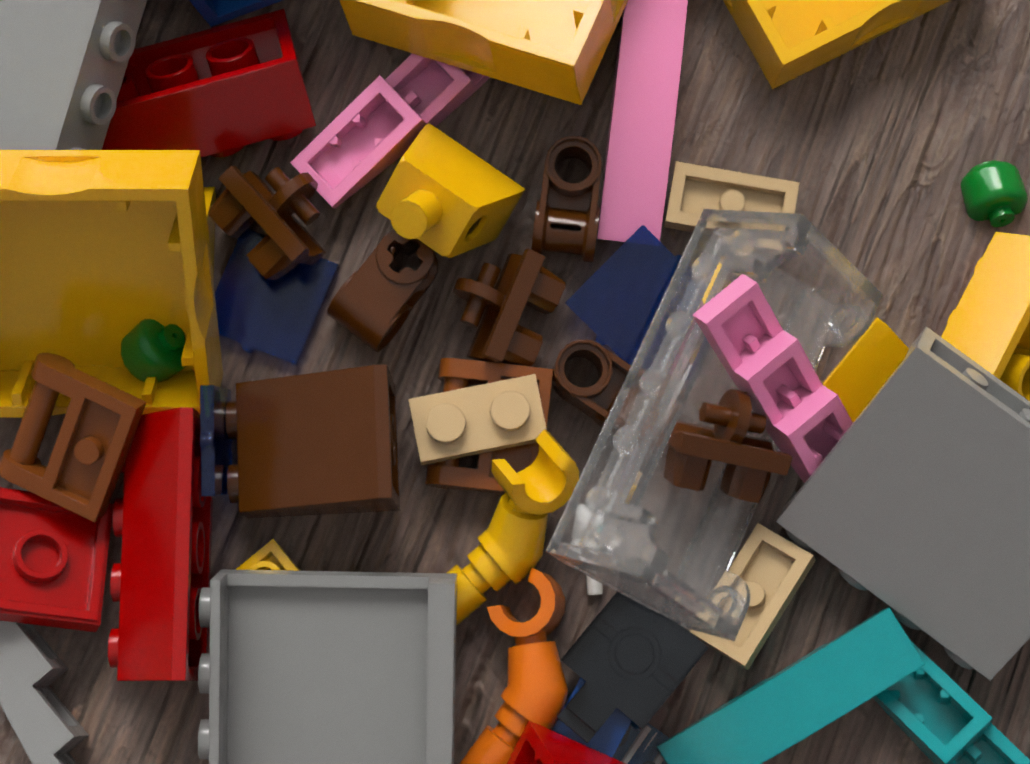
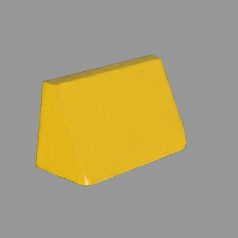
(866, 367)

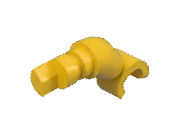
(518, 525)

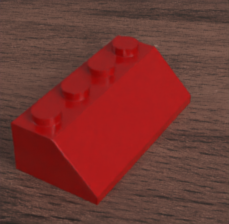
(213, 90)
(163, 552)

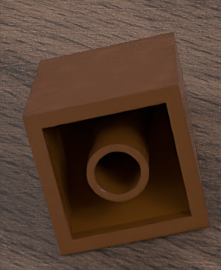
(315, 444)

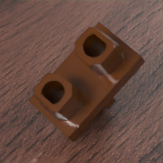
(251, 200)
(519, 284)
(747, 457)

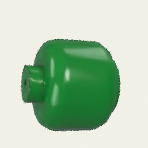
(994, 193)
(153, 350)

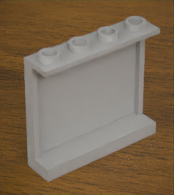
(63, 70)
(932, 504)
(328, 667)

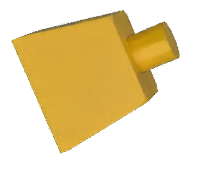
(447, 195)

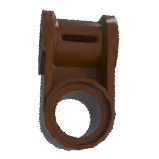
(568, 211)
(379, 298)
(599, 398)

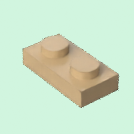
(706, 187)
(477, 419)
(773, 574)

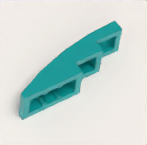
(799, 697)
(946, 719)

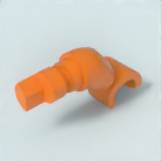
(535, 675)

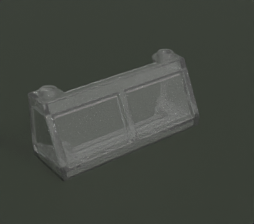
(626, 519)

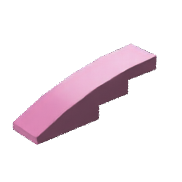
(642, 118)
(383, 124)
(775, 373)

